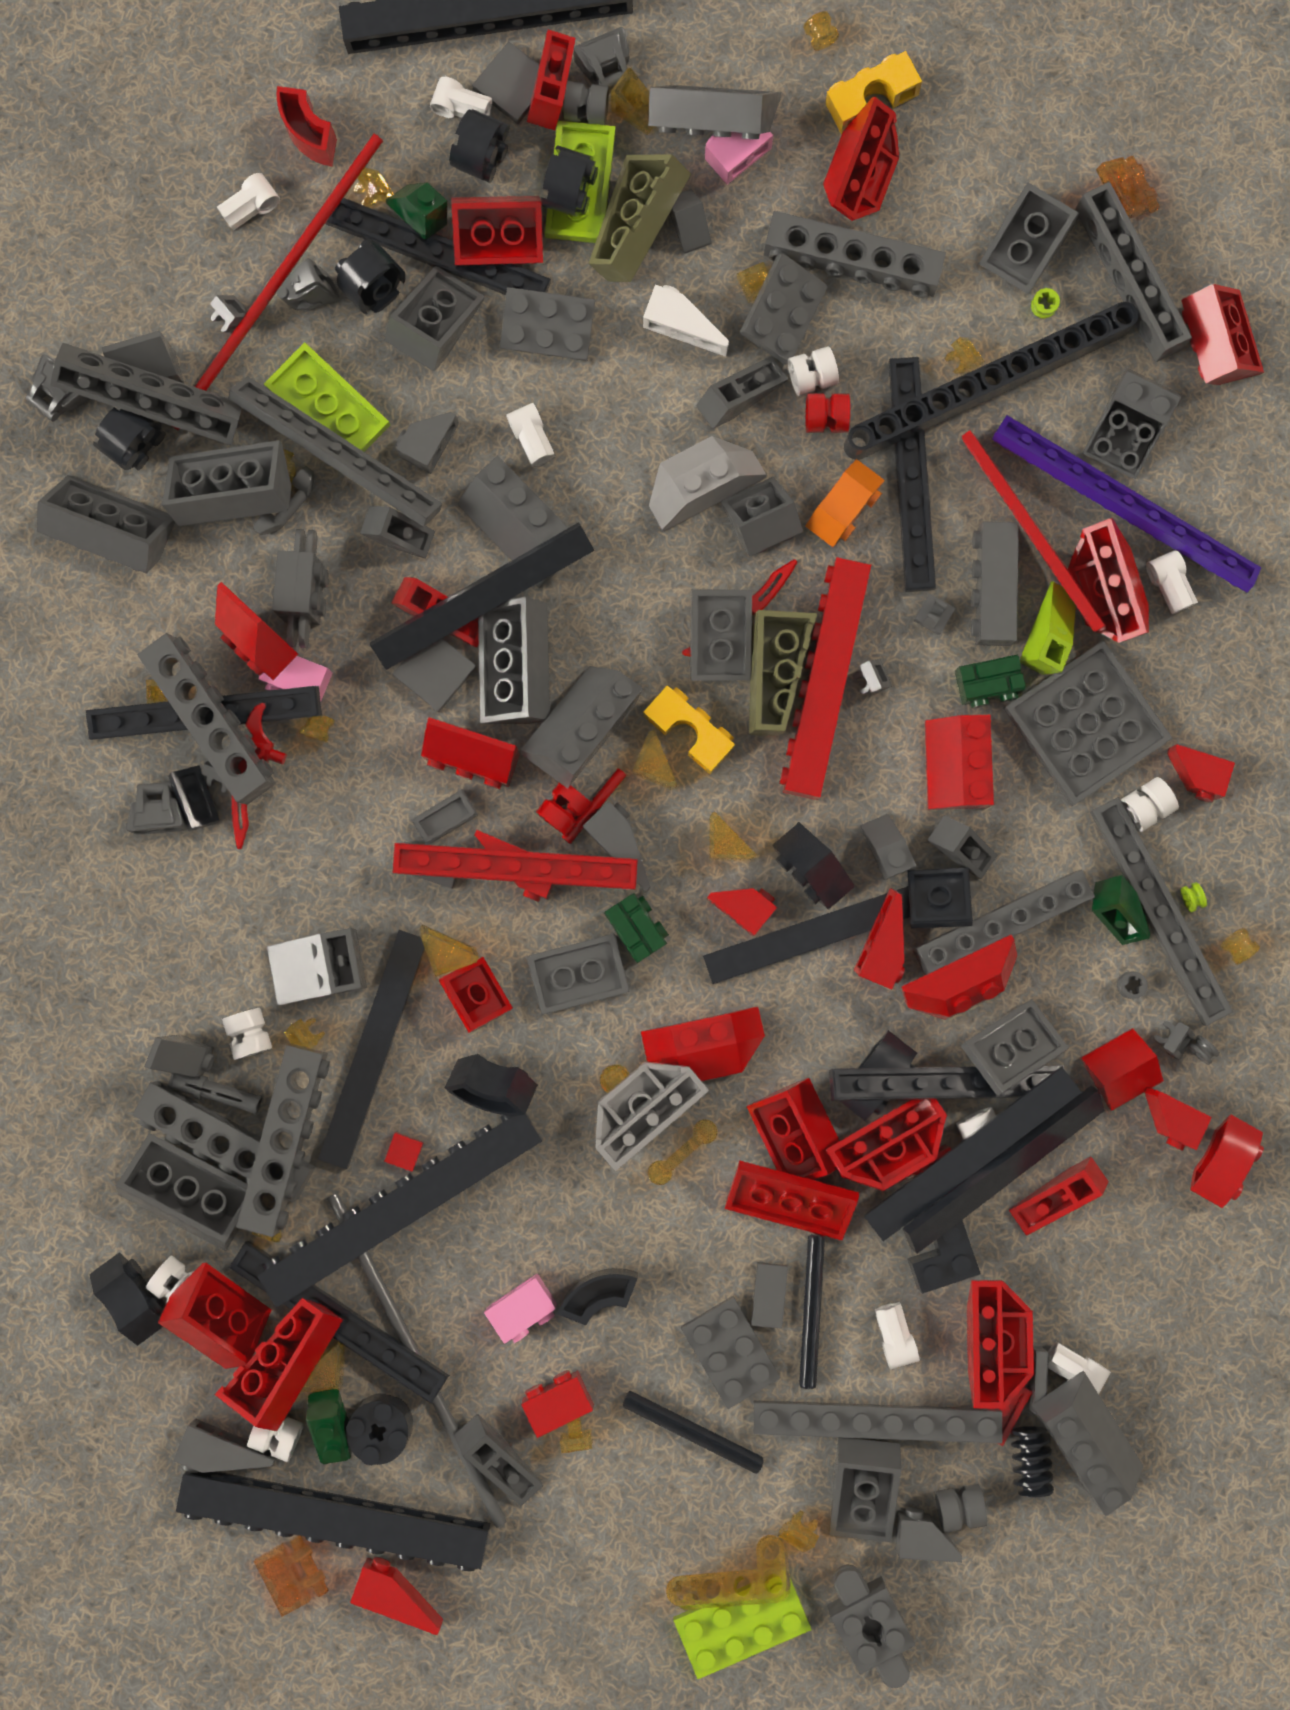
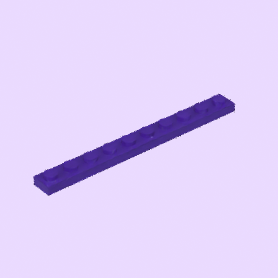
(1127, 504)

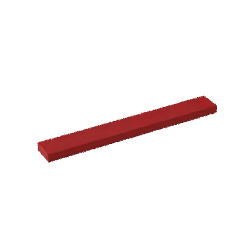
(1033, 532)
(515, 866)

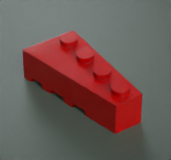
(280, 1368)

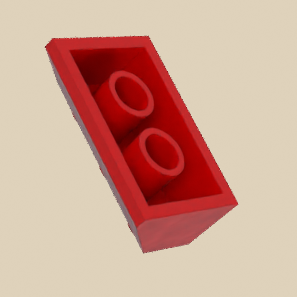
(497, 230)
(1221, 335)
(250, 635)
(469, 753)
(959, 762)
(796, 1130)
(216, 1317)

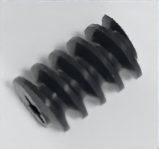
(1033, 1461)

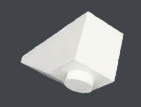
(678, 318)

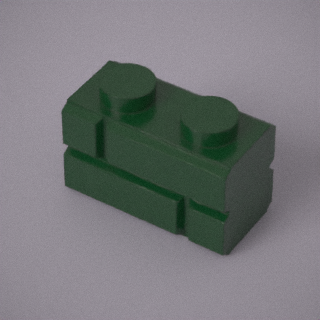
(990, 680)
(636, 927)
(327, 1425)

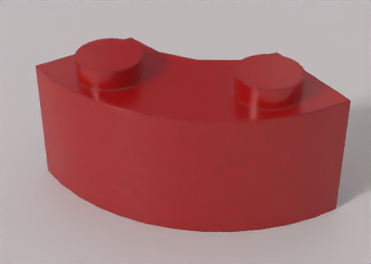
(307, 131)
(1227, 1161)

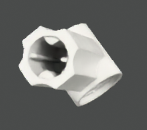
(453, 99)
(254, 198)
(529, 430)
(1169, 574)
(898, 1342)
(1069, 1364)

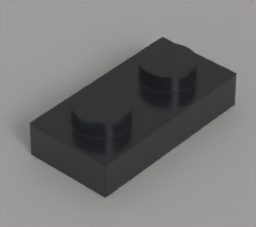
(193, 798)

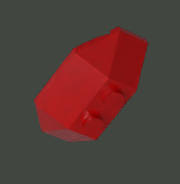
(863, 162)
(1111, 581)
(964, 981)
(707, 1045)
(891, 1145)
(998, 1344)

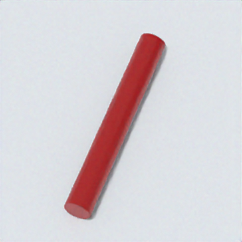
(597, 801)

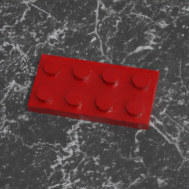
(791, 1200)

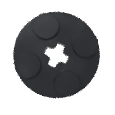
(479, 145)
(569, 181)
(369, 277)
(128, 438)
(372, 1445)

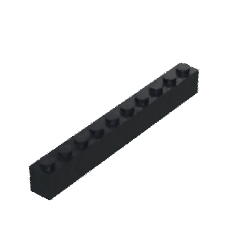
(414, 22)
(399, 1208)
(334, 1518)

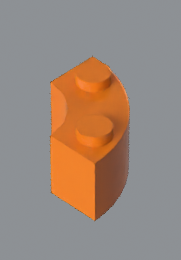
(845, 503)

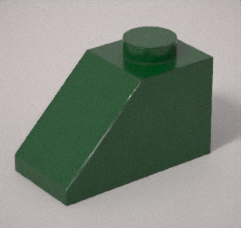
(420, 207)
(1120, 910)

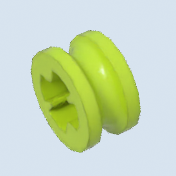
(1051, 297)
(1193, 897)

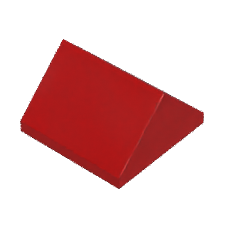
(475, 994)
(1123, 1068)

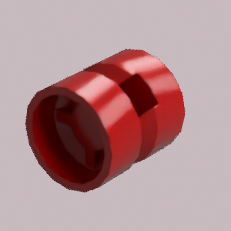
(827, 413)
(560, 818)

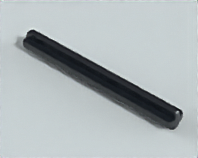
(812, 1311)
(693, 1432)

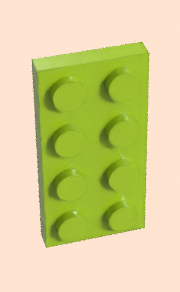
(599, 143)
(327, 398)
(733, 1633)

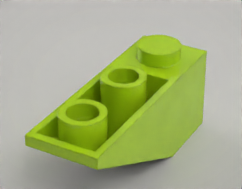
(1051, 633)

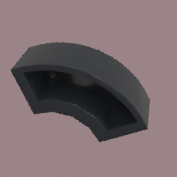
(886, 1053)
(491, 1086)
(598, 1291)
(125, 1296)

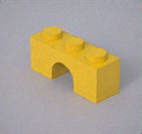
(893, 78)
(672, 709)

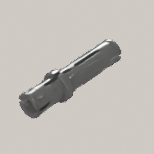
(248, 1102)

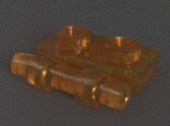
(1130, 185)
(283, 1579)

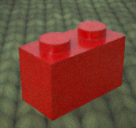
(557, 1402)

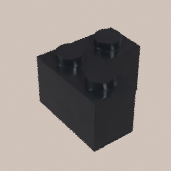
(813, 866)
(947, 1264)

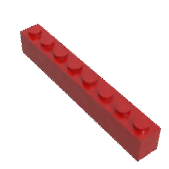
(826, 678)

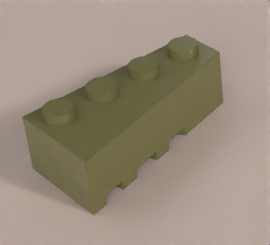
(636, 213)
(777, 659)

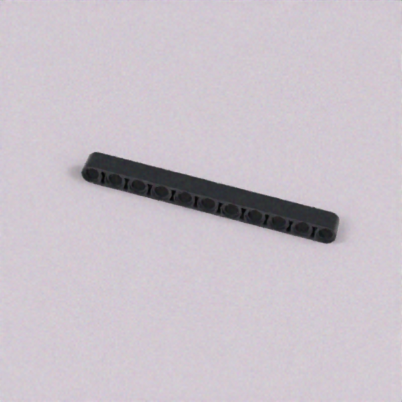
(1001, 371)

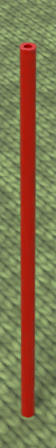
(289, 263)

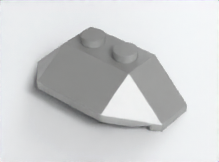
(701, 479)
(643, 1108)

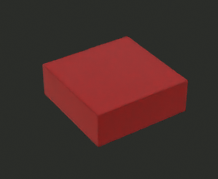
(404, 1151)

